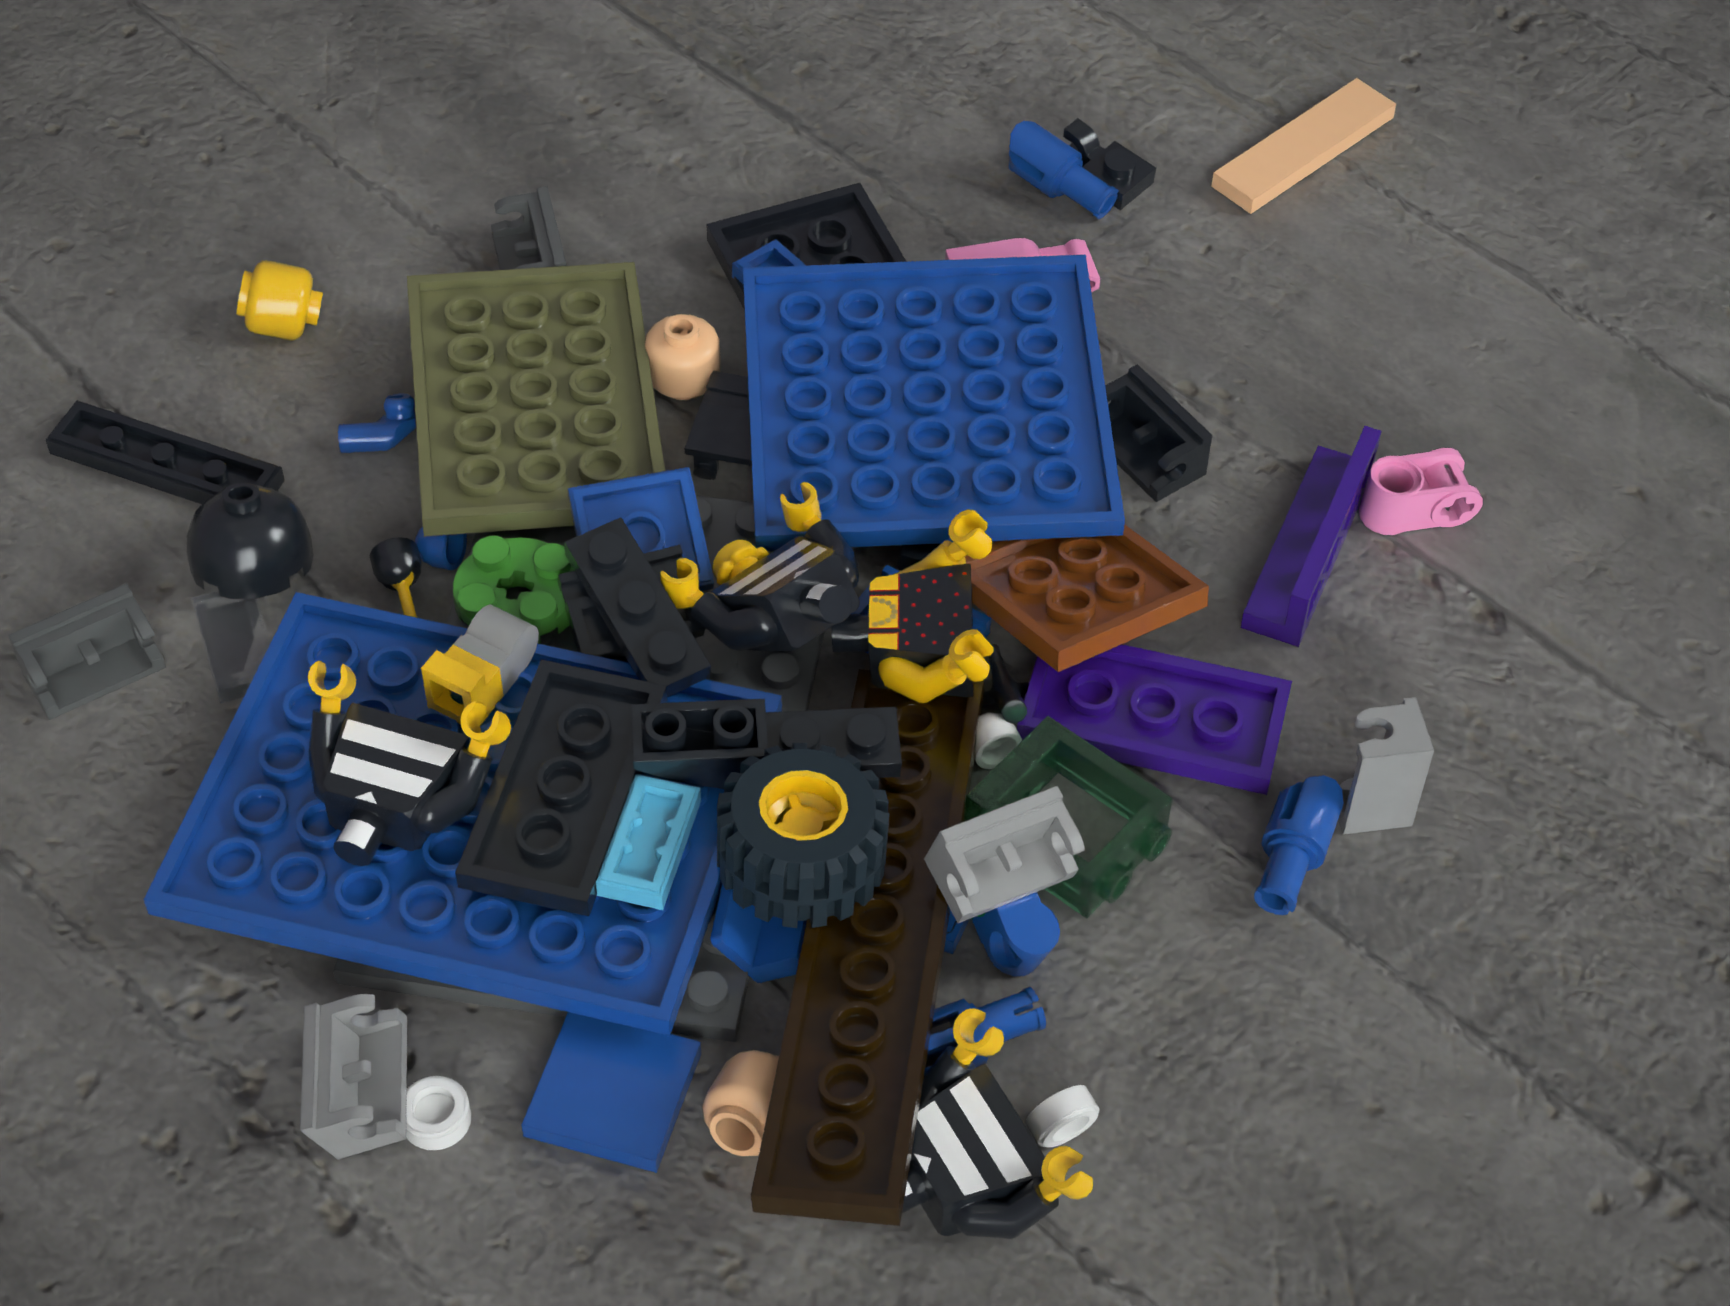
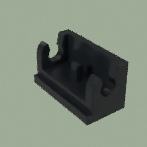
(1155, 435)

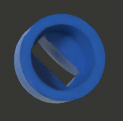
(441, 550)

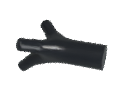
(1005, 691)

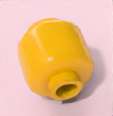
(278, 300)

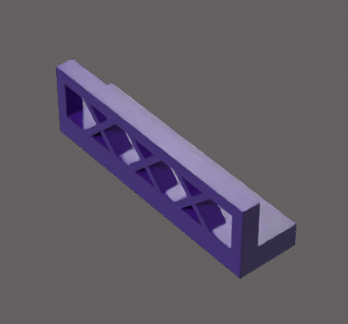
(1310, 541)

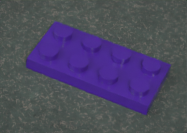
(1166, 713)

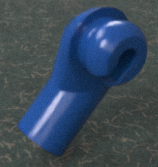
(385, 432)

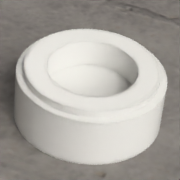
(436, 1113)
(1063, 1116)

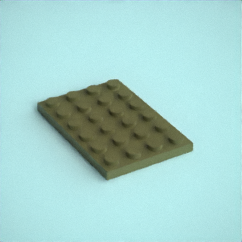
(527, 392)

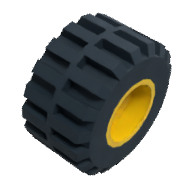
(802, 834)

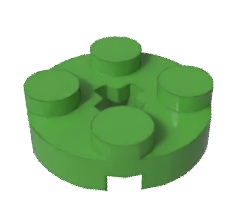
(512, 563)

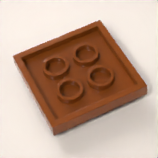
(1082, 593)

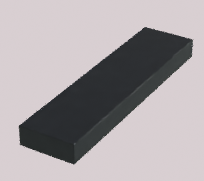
(154, 455)

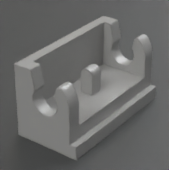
(1388, 770)
(1005, 854)
(353, 1076)

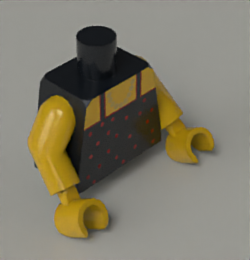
(923, 621)

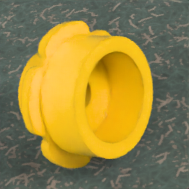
(736, 558)

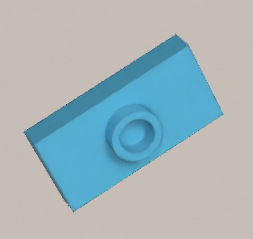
(648, 842)

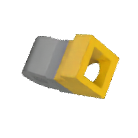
(480, 662)

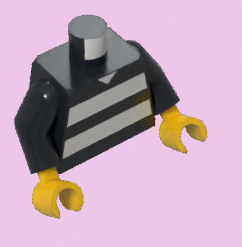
(782, 596)
(393, 774)
(972, 1153)

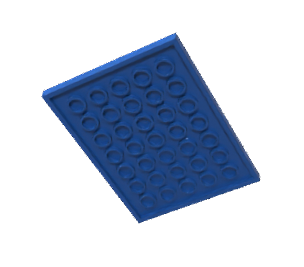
(265, 868)

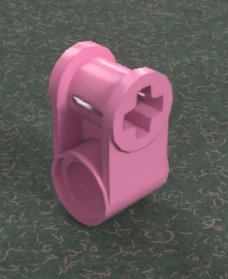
(1415, 489)

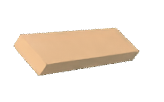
(1303, 145)

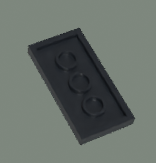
(557, 790)

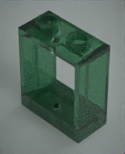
(1057, 750)

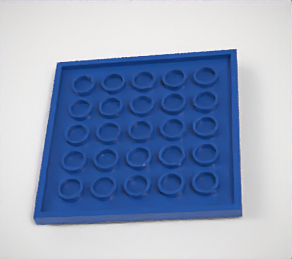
(930, 399)

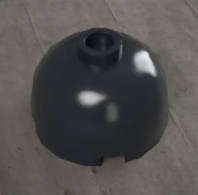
(248, 542)

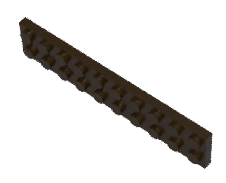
(868, 994)

